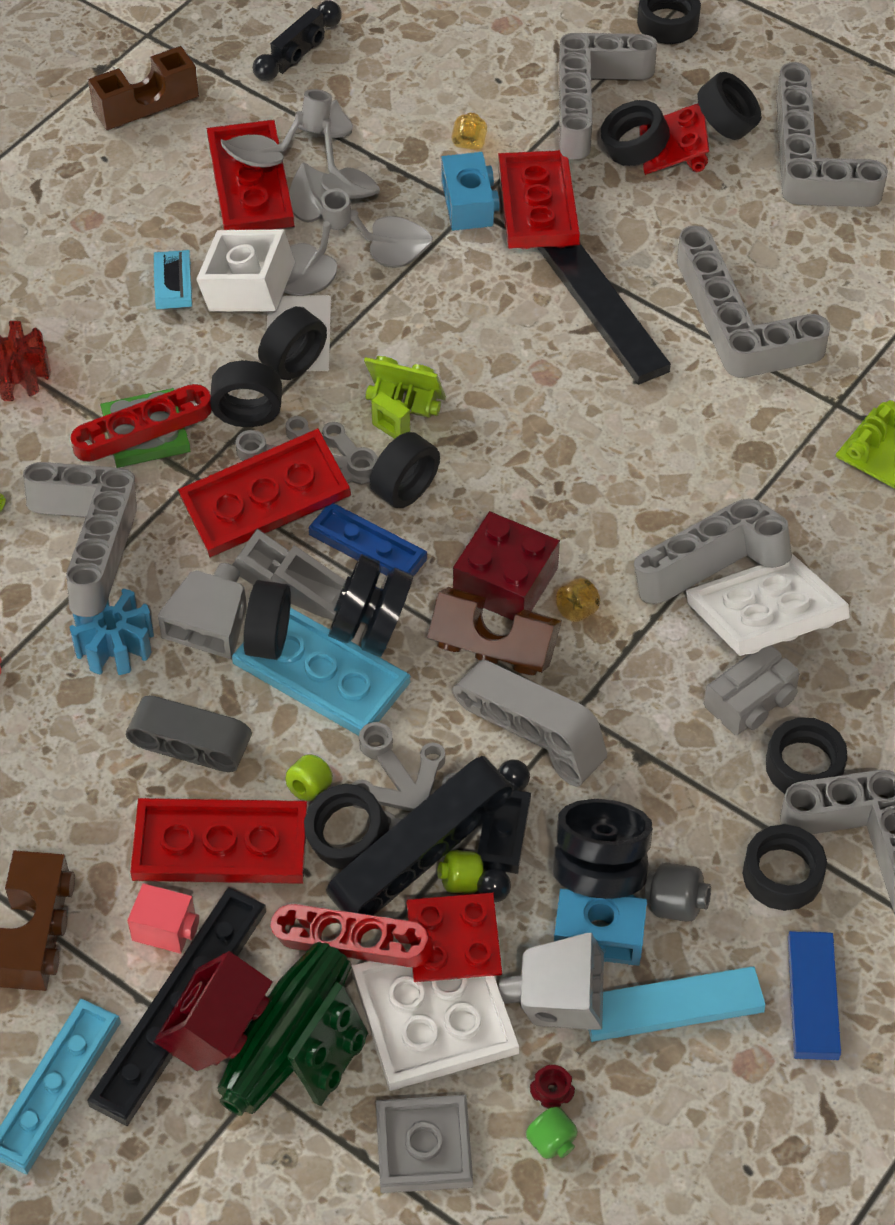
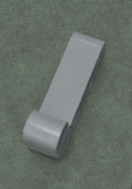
(712, 545)
(537, 715)

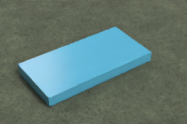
(329, 675)

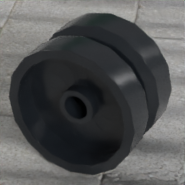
(371, 605)
(602, 848)

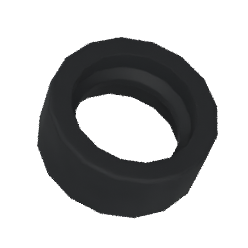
(669, 30)
(729, 105)
(645, 146)
(292, 342)
(250, 376)
(404, 470)
(267, 619)
(804, 731)
(328, 803)
(790, 839)

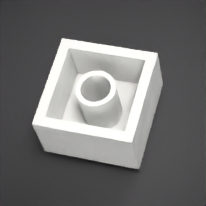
(246, 270)

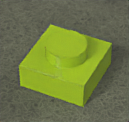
(390, 415)

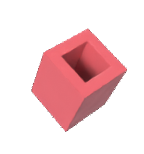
(163, 918)

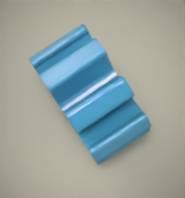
(114, 634)

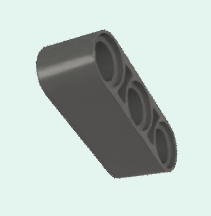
(189, 733)

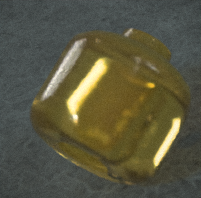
(469, 131)
(577, 599)

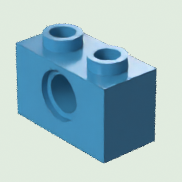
(468, 191)
(620, 939)

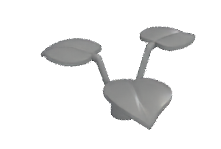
(317, 116)
(393, 238)

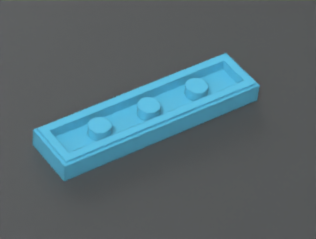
(680, 1003)
(55, 1084)

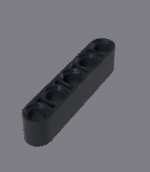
(421, 838)

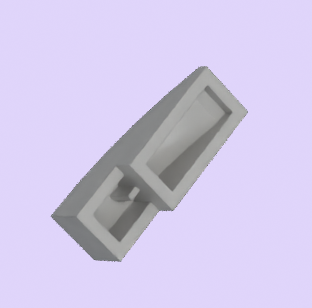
(310, 582)

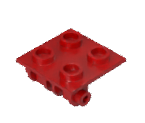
(686, 142)
(462, 936)

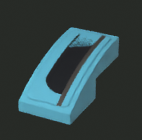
(172, 279)

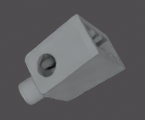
(206, 611)
(560, 984)

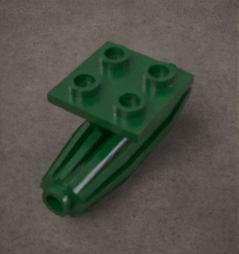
(303, 1030)

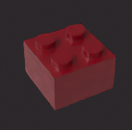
(507, 565)
(215, 1012)

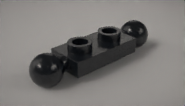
(297, 40)
(504, 834)

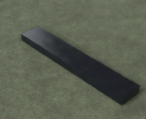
(607, 312)
(141, 1059)

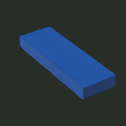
(359, 536)
(814, 996)

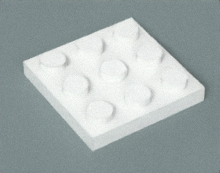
(767, 605)
(432, 1025)

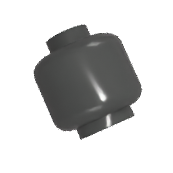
(677, 892)

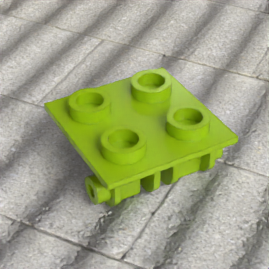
(417, 380)
(873, 444)

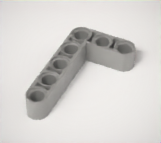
(595, 57)
(814, 179)
(740, 344)
(107, 502)
(864, 809)

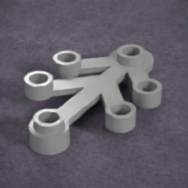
(354, 464)
(409, 794)

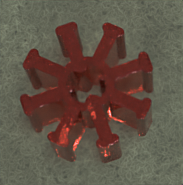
(22, 361)

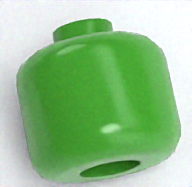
(552, 1133)

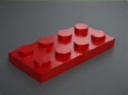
(249, 194)
(538, 200)
(264, 492)
(219, 841)

